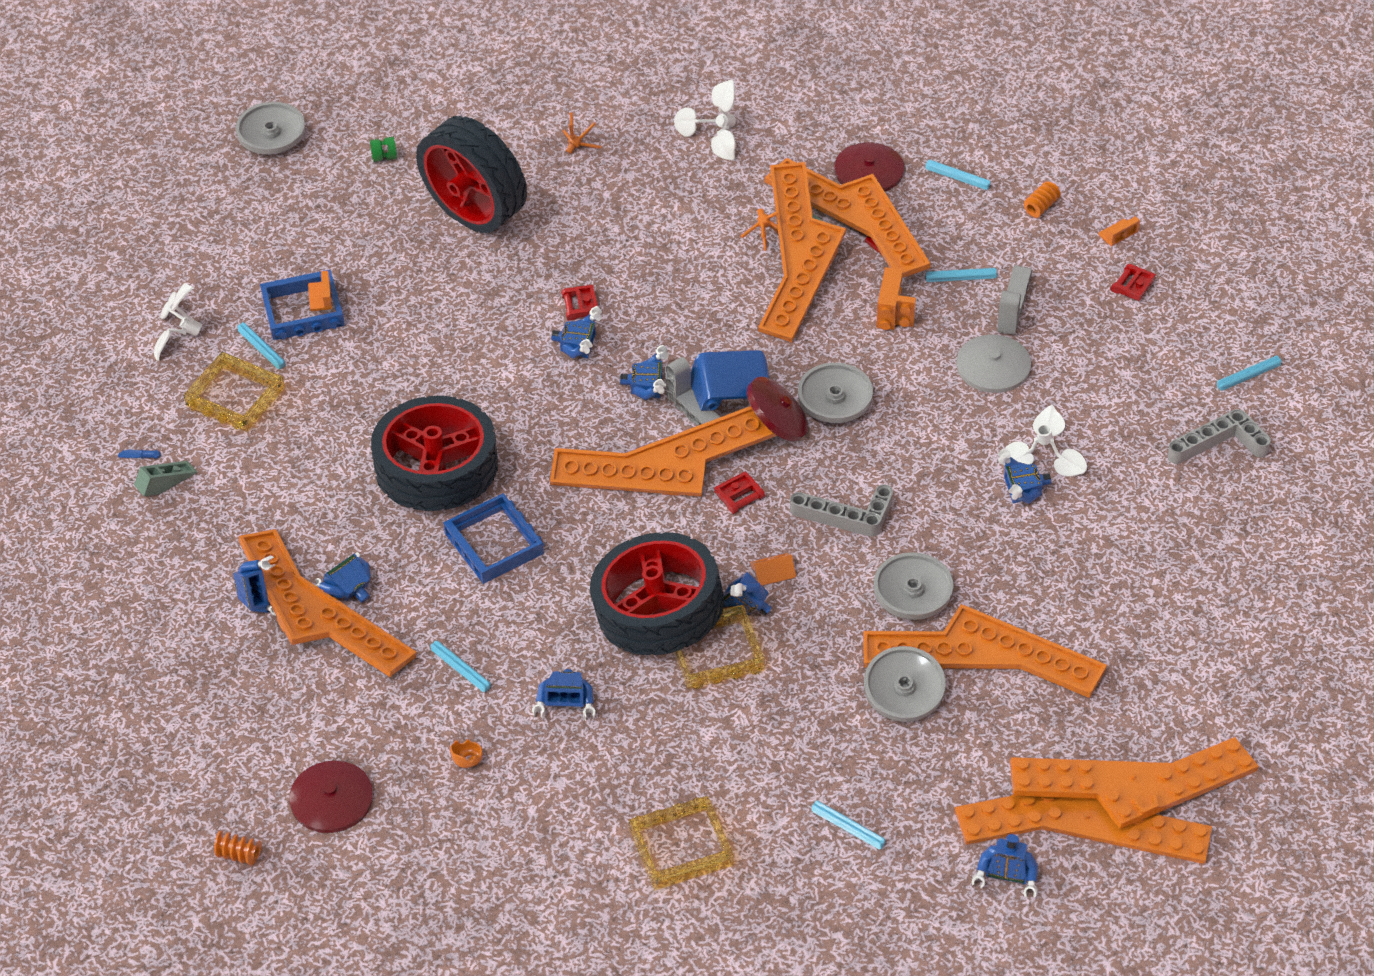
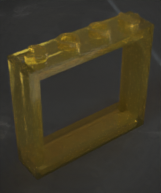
(272, 381)
(735, 670)
(689, 869)

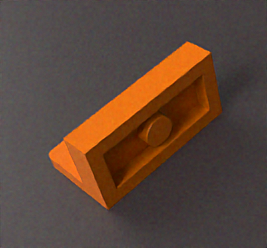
(1120, 231)
(320, 293)
(774, 568)

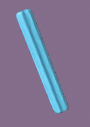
(958, 174)
(965, 274)
(261, 345)
(1248, 373)
(460, 666)
(848, 825)

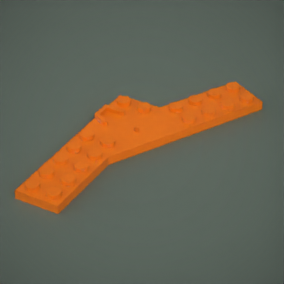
(869, 210)
(805, 249)
(665, 466)
(312, 614)
(985, 642)
(1129, 788)
(1082, 819)

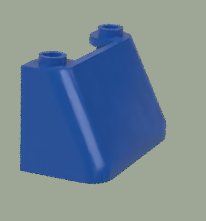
(725, 376)

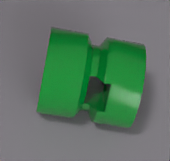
(377, 149)

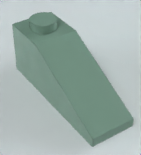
(161, 477)

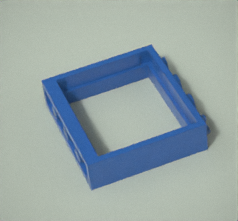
(306, 325)
(481, 512)

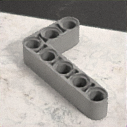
(1013, 300)
(680, 392)
(1231, 424)
(843, 516)

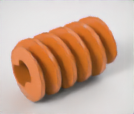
(1042, 199)
(237, 849)

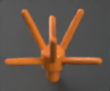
(574, 140)
(764, 222)

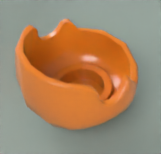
(460, 751)

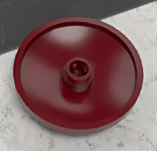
(868, 159)
(777, 409)
(331, 796)

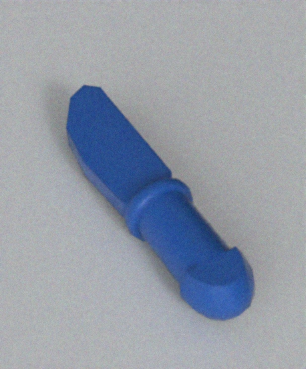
(139, 454)

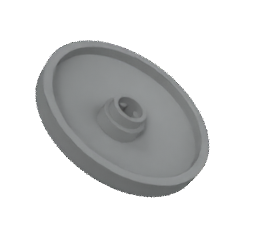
(270, 128)
(993, 363)
(835, 392)
(913, 586)
(904, 683)

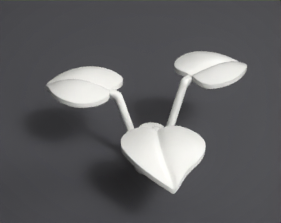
(723, 144)
(187, 324)
(1046, 425)

